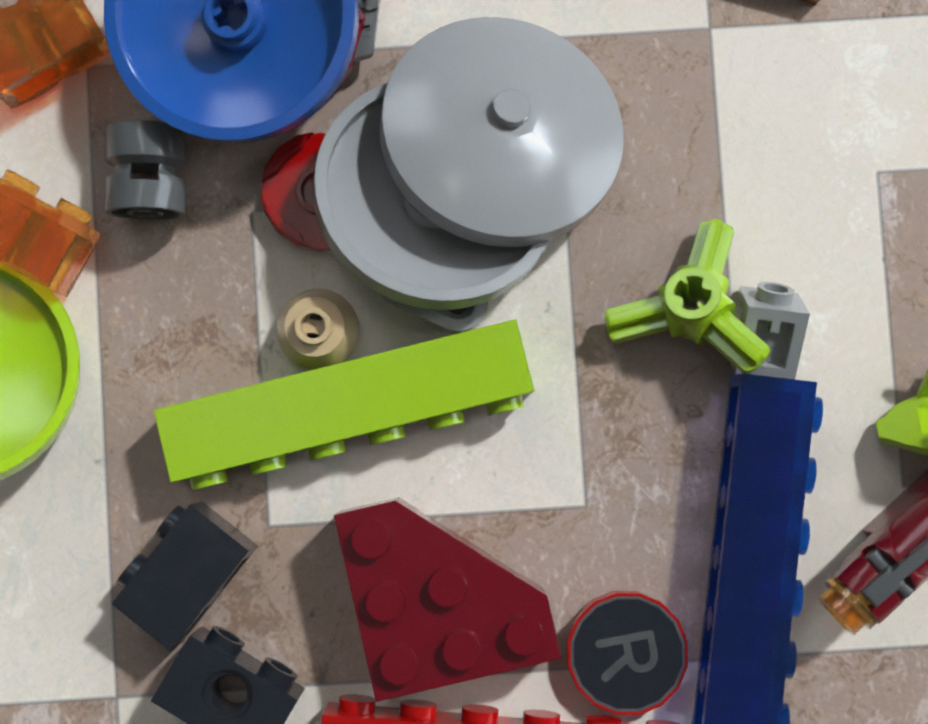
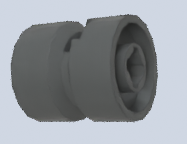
(148, 150)

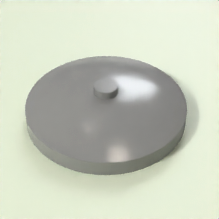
(500, 131)
(384, 235)

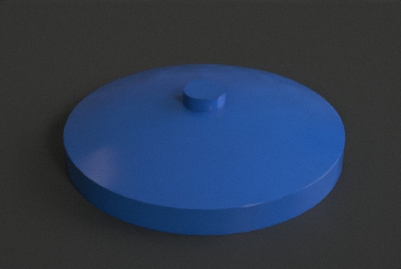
(232, 64)

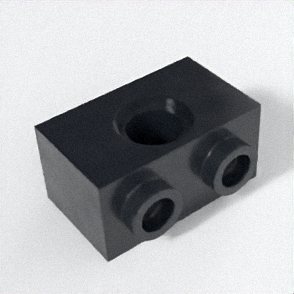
(193, 689)

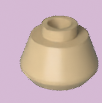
(336, 331)

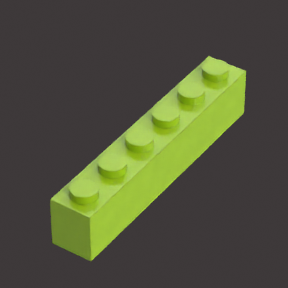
(344, 402)

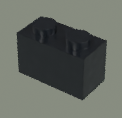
(183, 573)

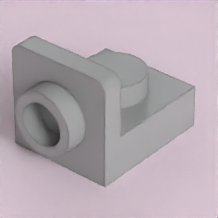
(778, 320)

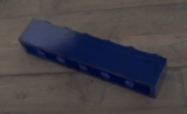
(757, 551)

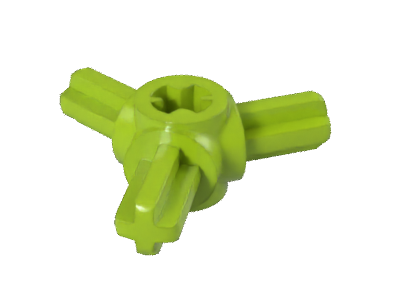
(709, 323)

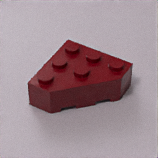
(436, 603)

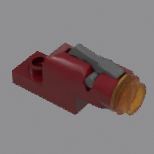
(885, 565)

